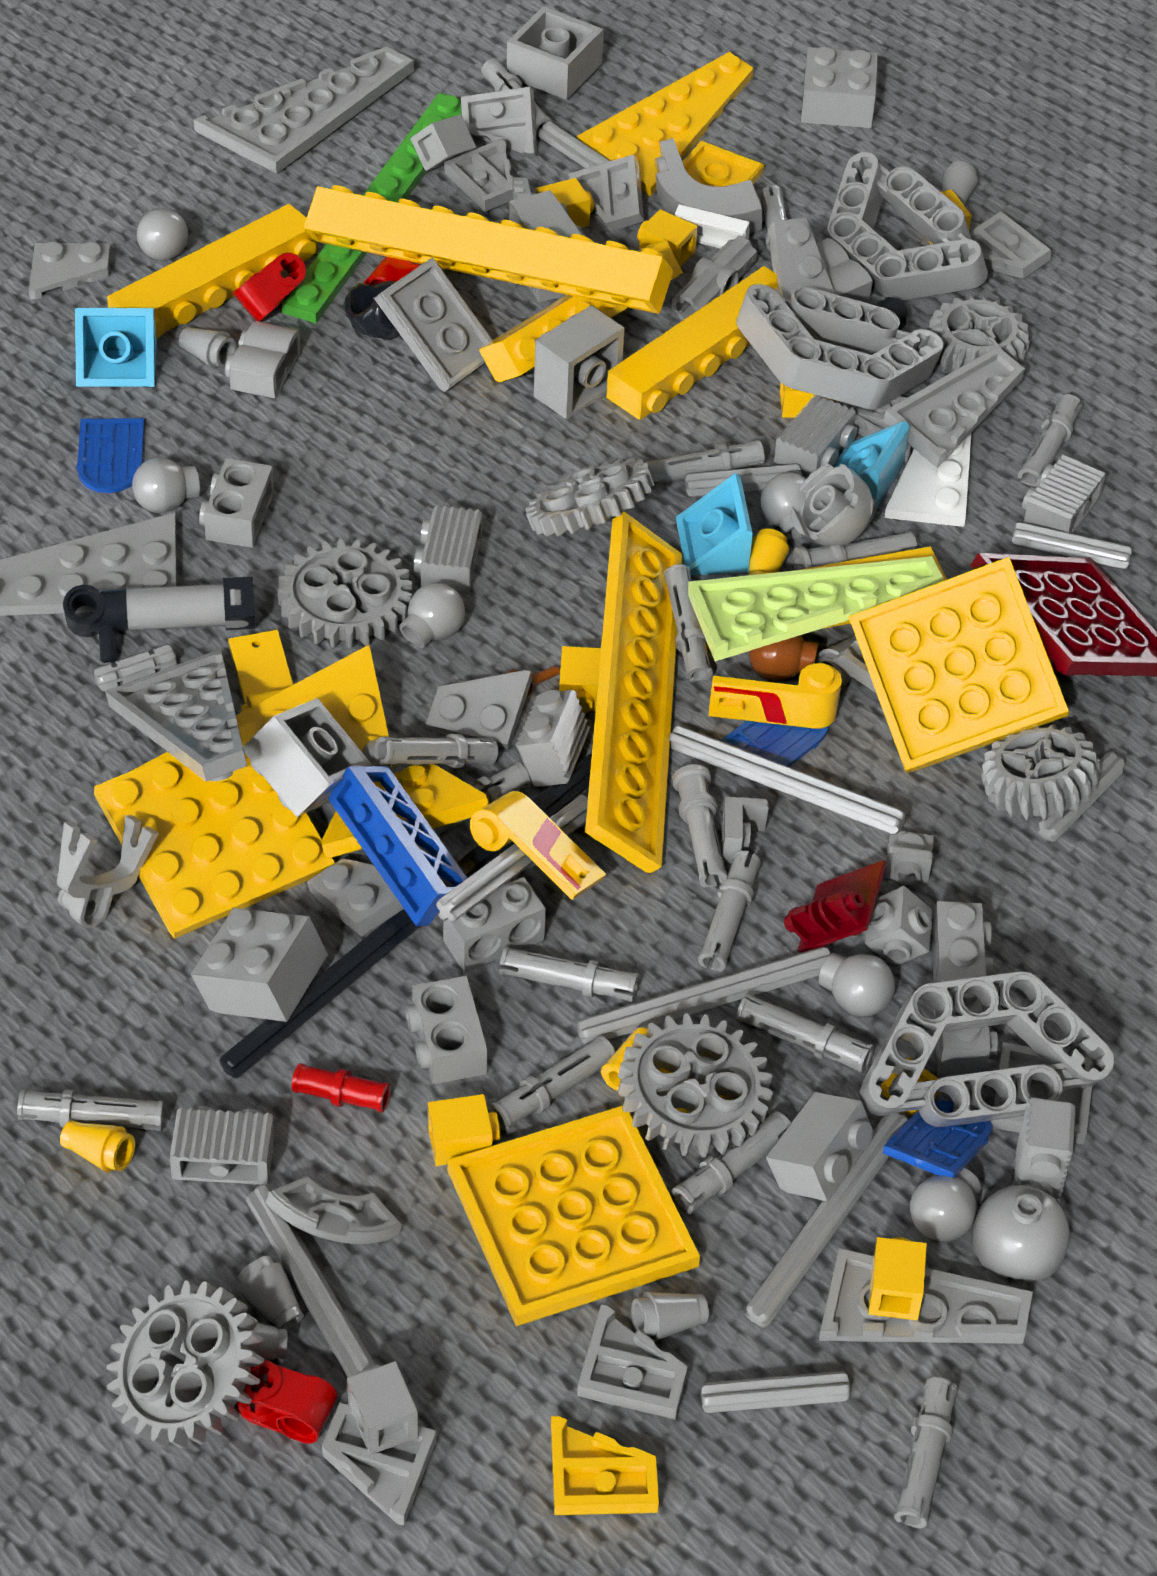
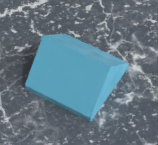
(115, 347)
(878, 458)
(717, 531)

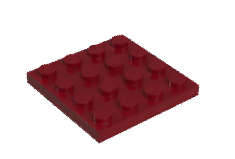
(1082, 616)

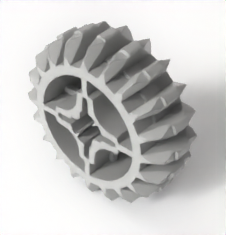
(975, 328)
(1040, 772)

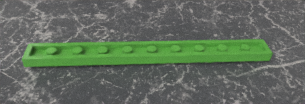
(394, 182)

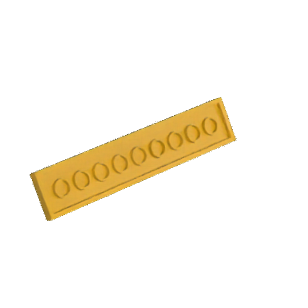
(634, 698)

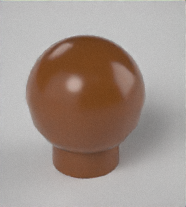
(783, 659)

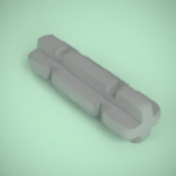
(134, 667)

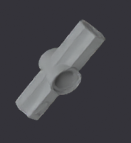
(714, 276)

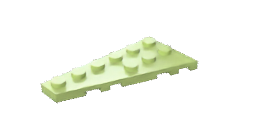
(777, 606)

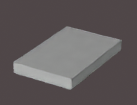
(435, 324)

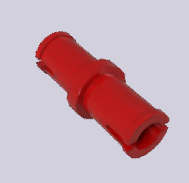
(341, 1087)

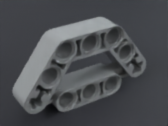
(912, 273)
(836, 345)
(1061, 1073)

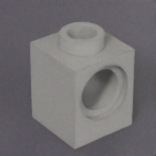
(442, 142)
(382, 1407)

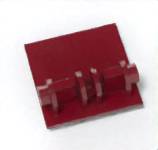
(838, 908)

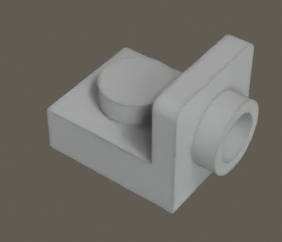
(738, 820)
(909, 857)

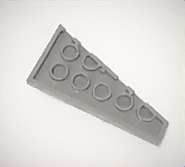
(301, 114)
(113, 559)
(187, 714)

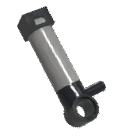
(159, 608)

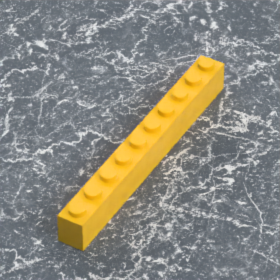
(490, 248)

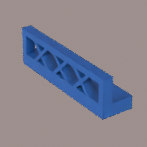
(393, 842)

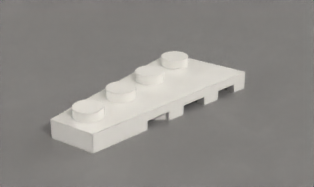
(932, 492)

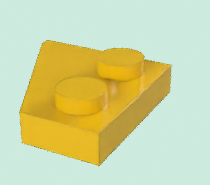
(600, 1474)

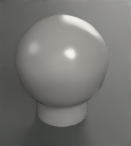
(162, 234)
(163, 485)
(779, 497)
(433, 614)
(859, 983)
(945, 1206)

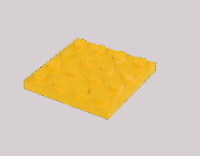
(958, 665)
(216, 839)
(572, 1215)

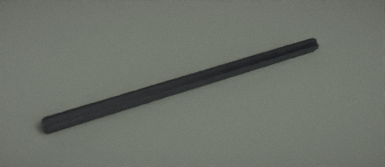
(378, 944)

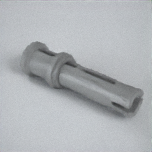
(824, 555)
(698, 810)

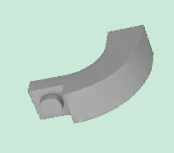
(677, 187)

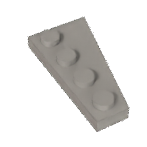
(796, 257)
(955, 404)
(950, 1312)

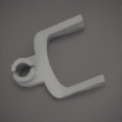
(91, 896)

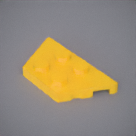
(435, 793)

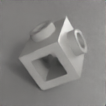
(899, 927)

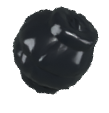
(365, 312)

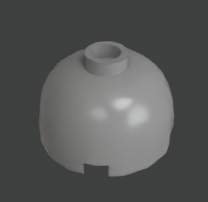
(835, 506)
(1021, 1233)

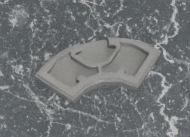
(333, 1215)

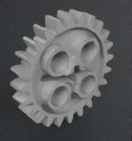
(589, 497)
(344, 593)
(695, 1085)
(185, 1364)

